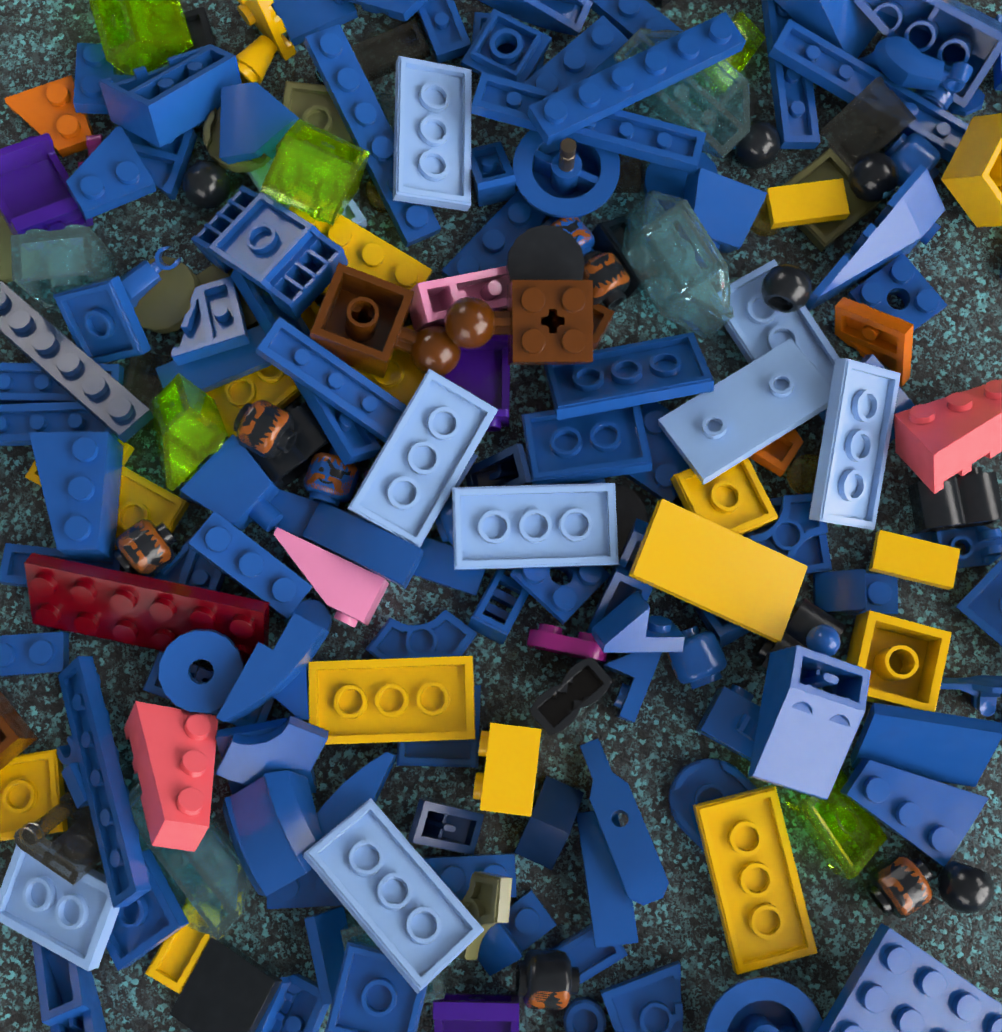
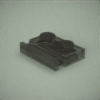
(867, 123)

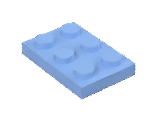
(56, 914)

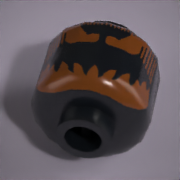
(608, 278)
(265, 429)
(145, 548)
(900, 885)
(546, 979)

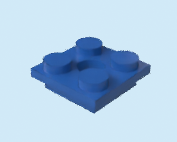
(501, 30)
(905, 281)
(558, 599)

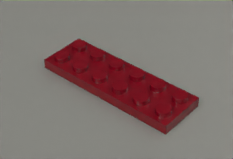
(137, 607)

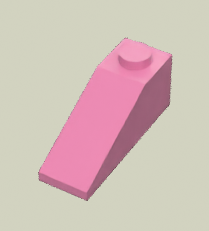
(436, 296)
(340, 583)

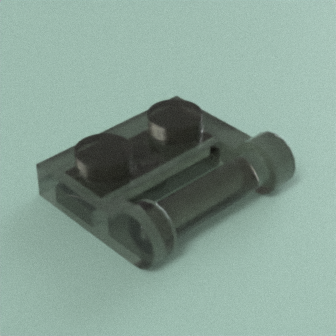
(71, 853)

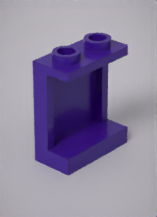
(36, 188)
(487, 376)
(476, 1013)

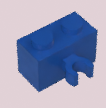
(731, 720)

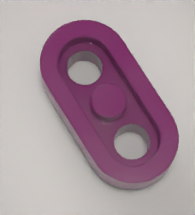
(550, 639)

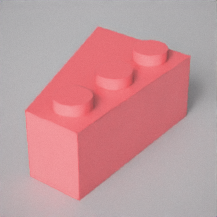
(950, 433)
(175, 771)

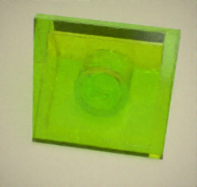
(839, 829)

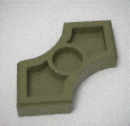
(488, 903)

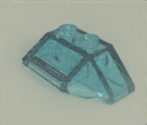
(707, 101)
(678, 263)
(205, 879)

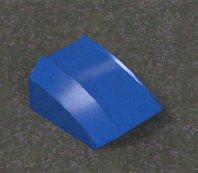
(272, 829)

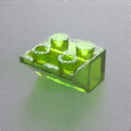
(140, 32)
(315, 172)
(185, 429)

